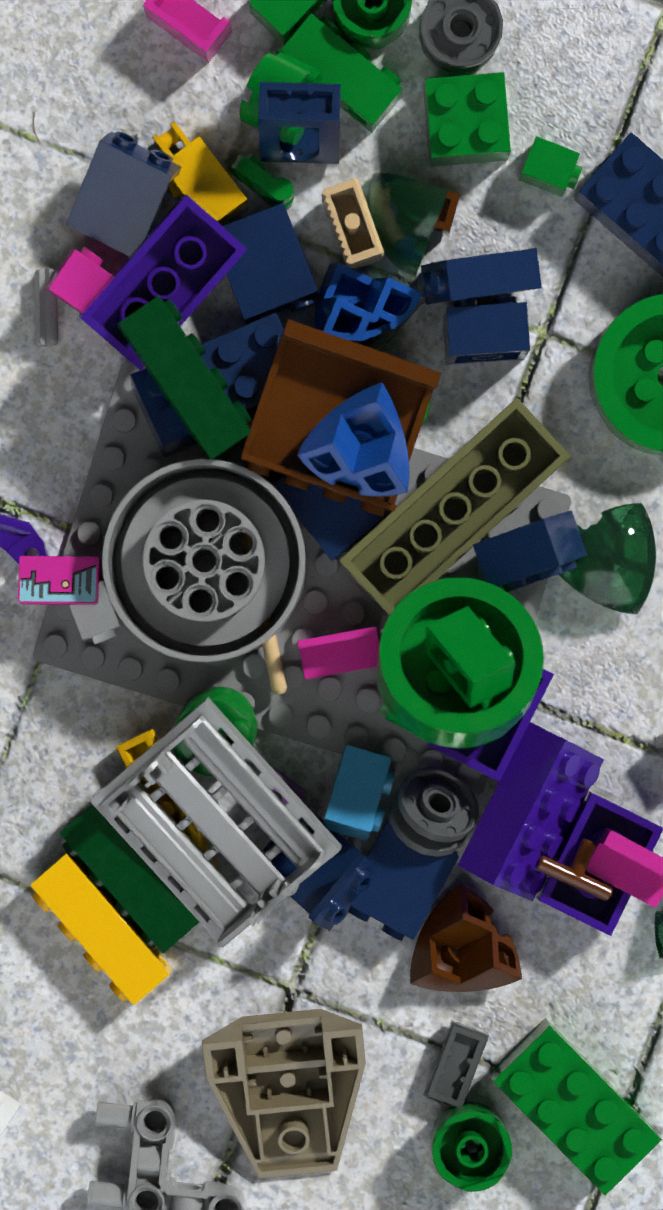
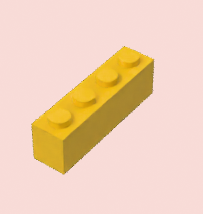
(96, 924)

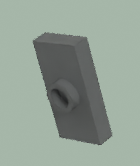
(456, 1064)

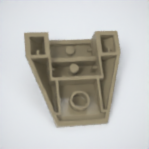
(288, 1087)

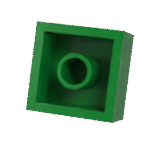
(467, 119)

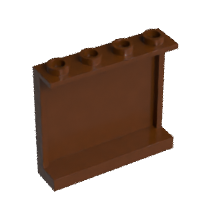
(309, 380)

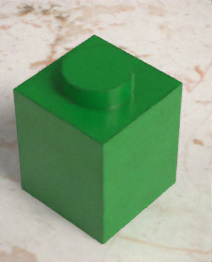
(551, 167)

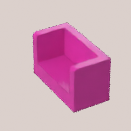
(190, 25)

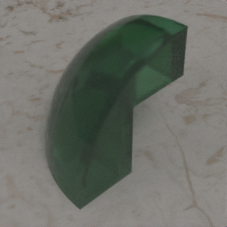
(404, 217)
(617, 561)

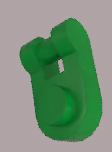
(253, 174)

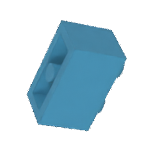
(357, 793)

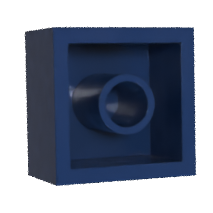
(486, 331)
(531, 552)

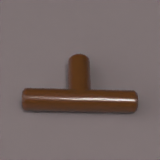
(575, 874)

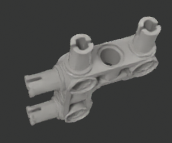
(150, 1165)

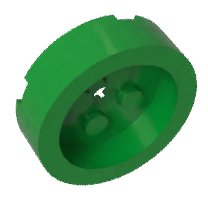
(626, 376)
(422, 694)

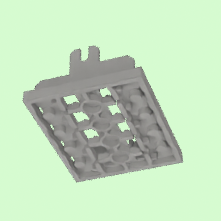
(178, 858)

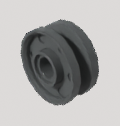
(457, 53)
(433, 811)

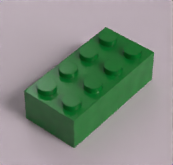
(575, 1107)

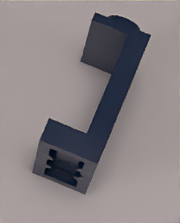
(304, 106)

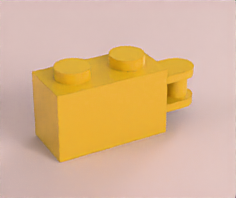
(201, 176)

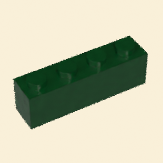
(184, 377)
(129, 879)

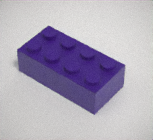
(176, 261)
(530, 811)

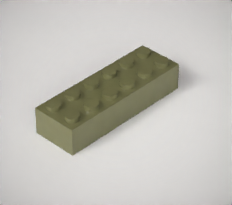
(455, 506)

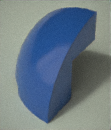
(360, 306)
(360, 445)

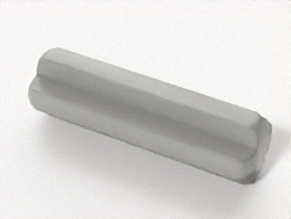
(45, 310)

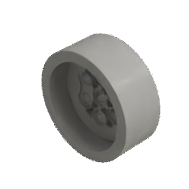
(175, 499)

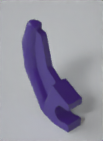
(19, 537)

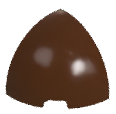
(463, 948)

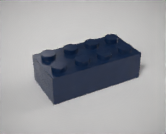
(629, 199)
(243, 361)

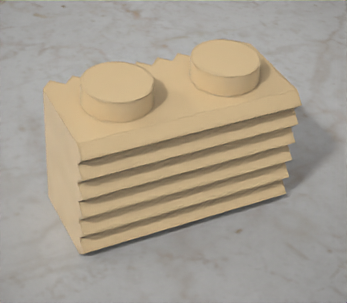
(352, 224)

